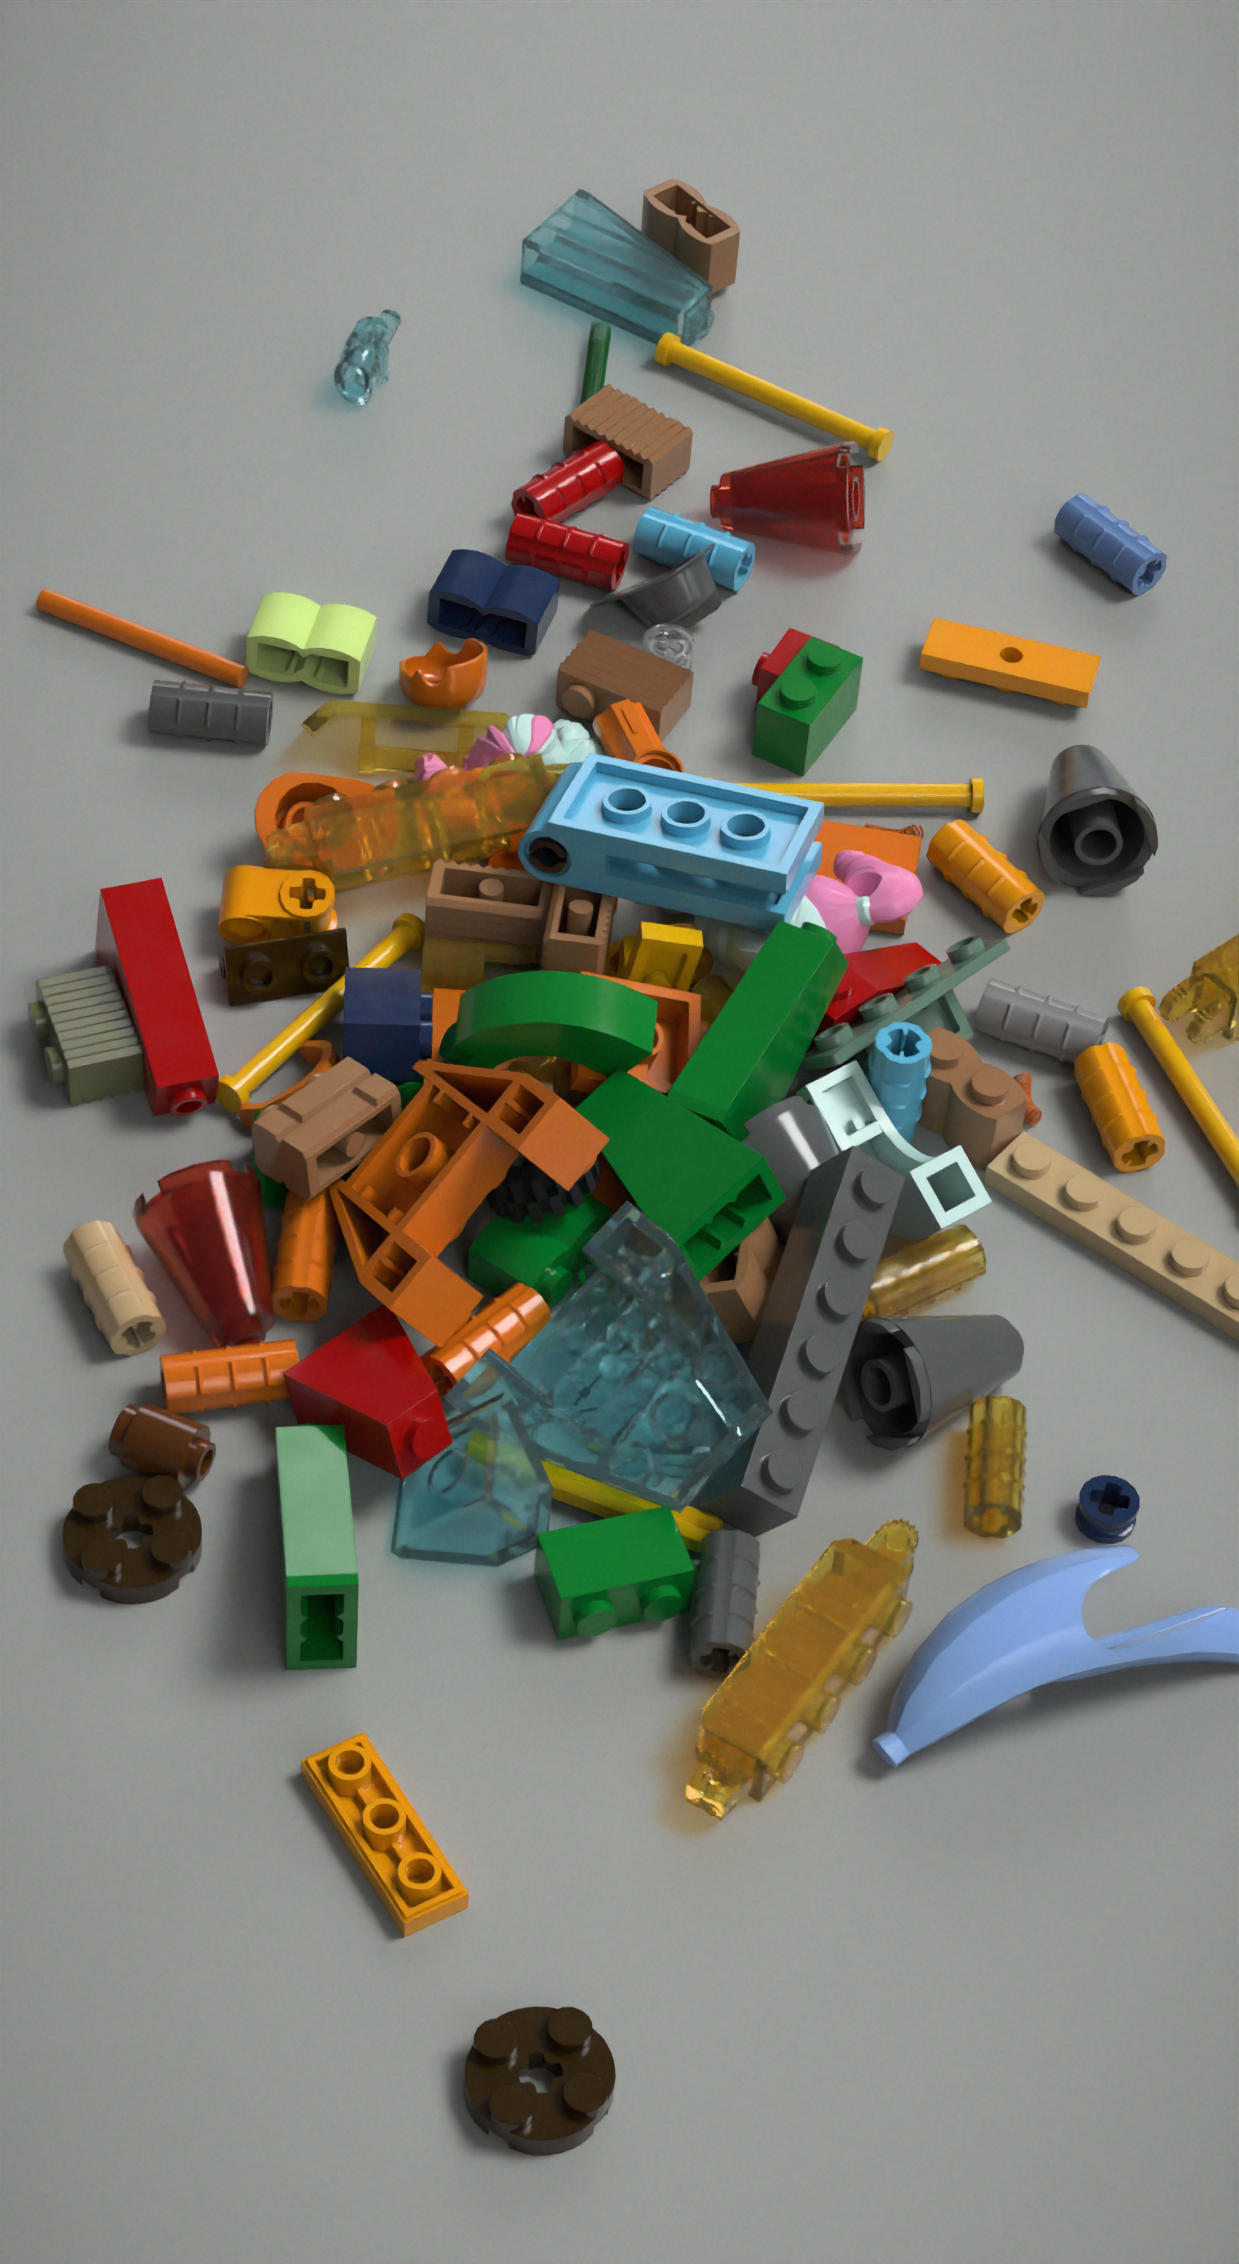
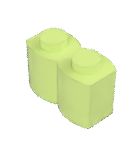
(310, 643)

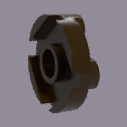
(127, 1505)
(549, 2040)

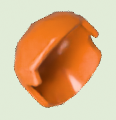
(445, 677)

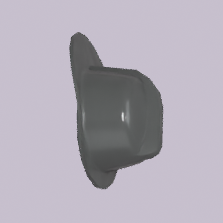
(675, 597)

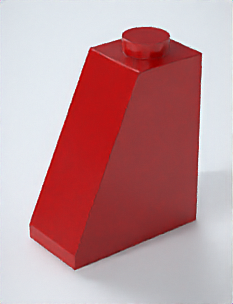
(377, 1390)

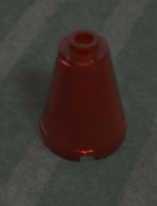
(797, 499)
(213, 1247)

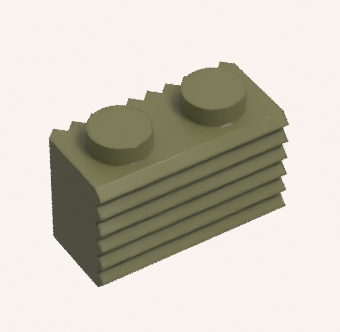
(88, 1034)

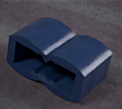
(493, 601)

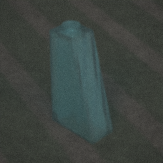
(615, 273)

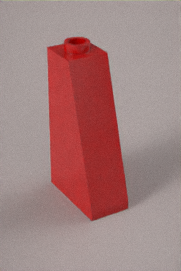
(151, 971)

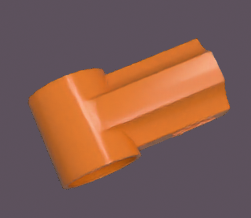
(630, 736)

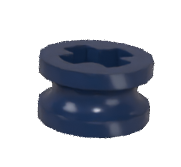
(1111, 1491)

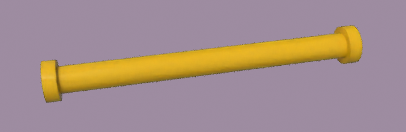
(671, 350)
(885, 794)
(1138, 1007)
(235, 1089)

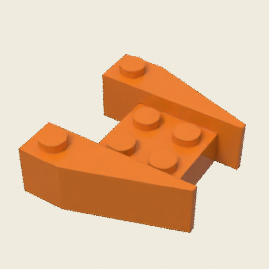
(435, 1173)

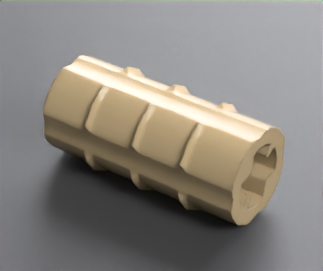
(114, 1288)

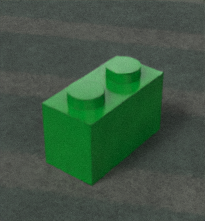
(807, 706)
(613, 1573)

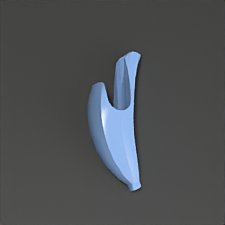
(1033, 1634)

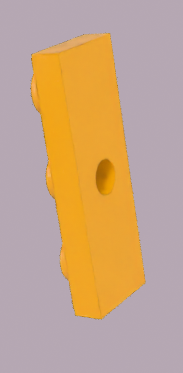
(1009, 662)
(397, 1861)

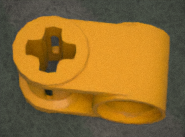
(273, 904)

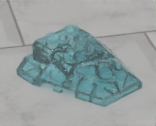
(630, 1373)

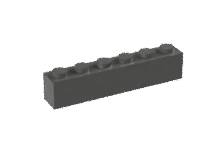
(807, 1337)

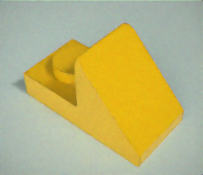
(661, 955)

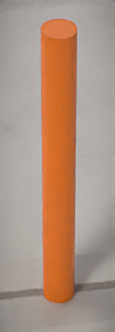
(142, 638)

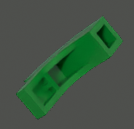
(553, 1016)

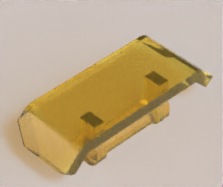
(402, 759)

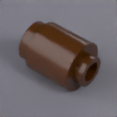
(162, 1444)

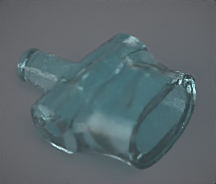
(366, 357)

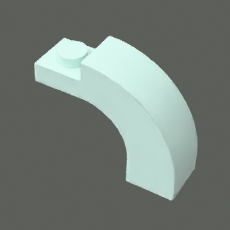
(935, 1188)

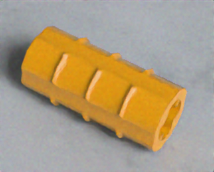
(985, 876)
(1119, 1107)

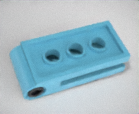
(676, 841)

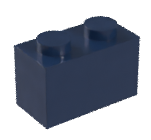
(387, 1021)

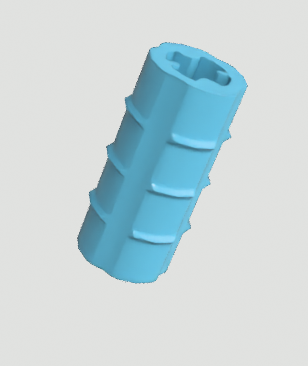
(672, 539)
(899, 1074)

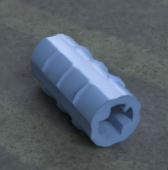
(1110, 544)

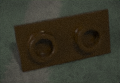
(284, 966)

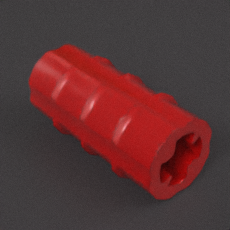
(571, 484)
(567, 551)

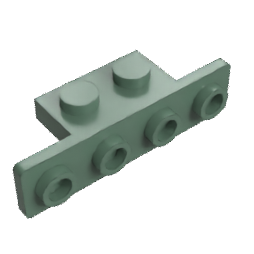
(923, 1002)

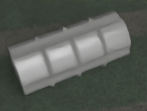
(1038, 1021)

